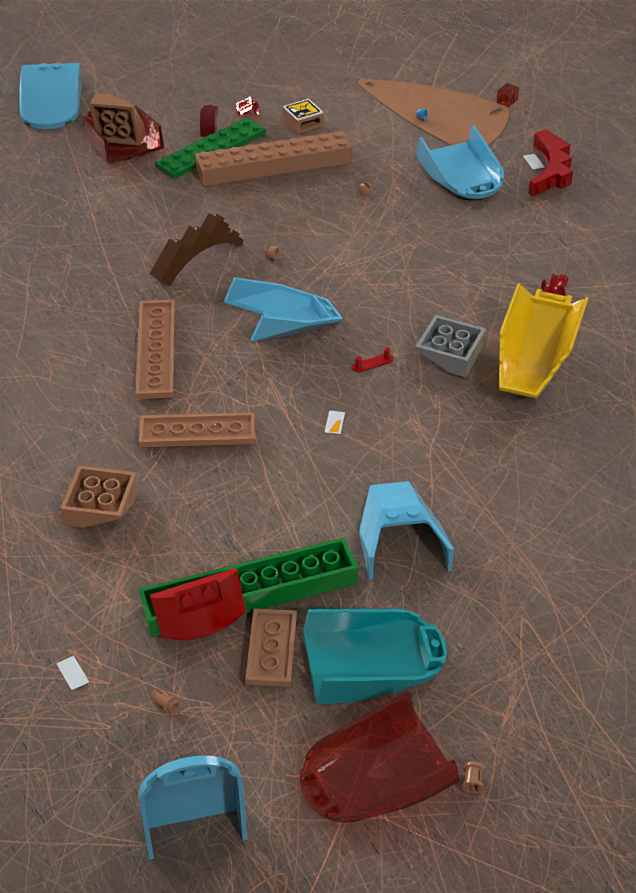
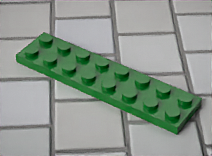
(235, 135)

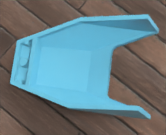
(281, 308)
(393, 506)

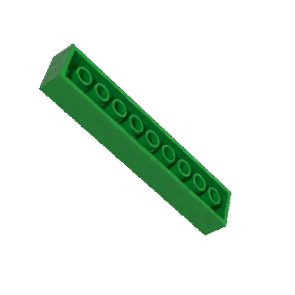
(276, 578)

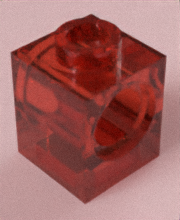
(507, 95)

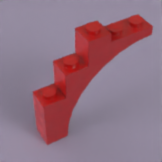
(559, 163)

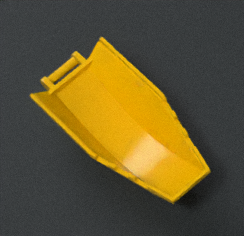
(536, 339)

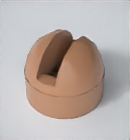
(365, 189)
(272, 252)

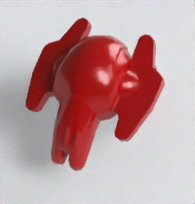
(556, 284)

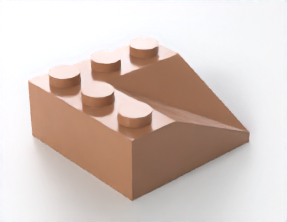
(117, 120)
(98, 496)

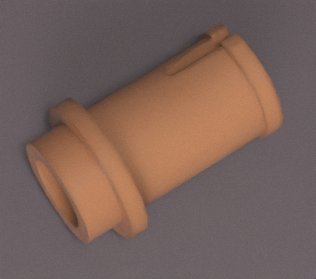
(169, 703)

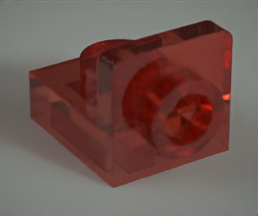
(246, 105)

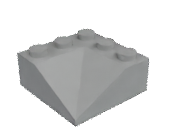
(452, 344)

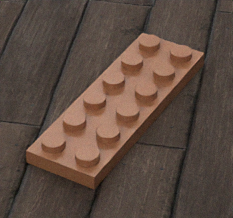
(197, 429)

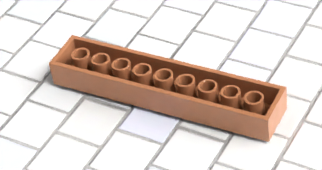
(273, 158)

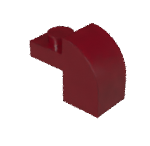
(208, 120)

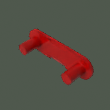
(362, 365)

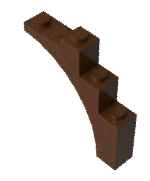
(195, 240)

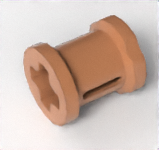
(473, 777)

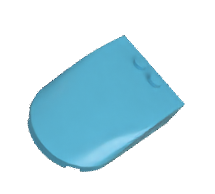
(50, 94)
(463, 168)
(190, 791)

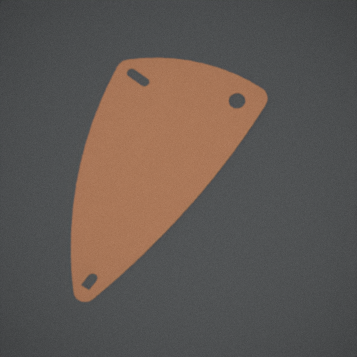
(448, 111)

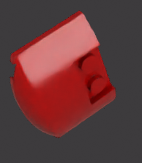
(199, 606)

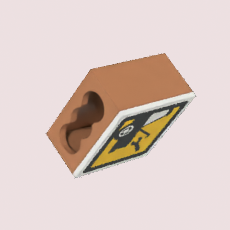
(303, 116)

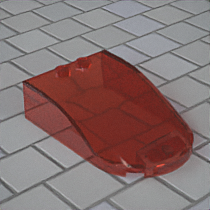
(113, 151)
(375, 765)

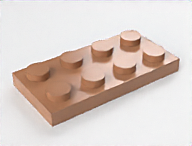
(271, 648)

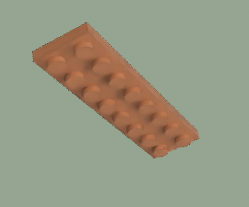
(155, 350)

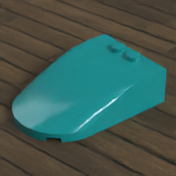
(369, 652)

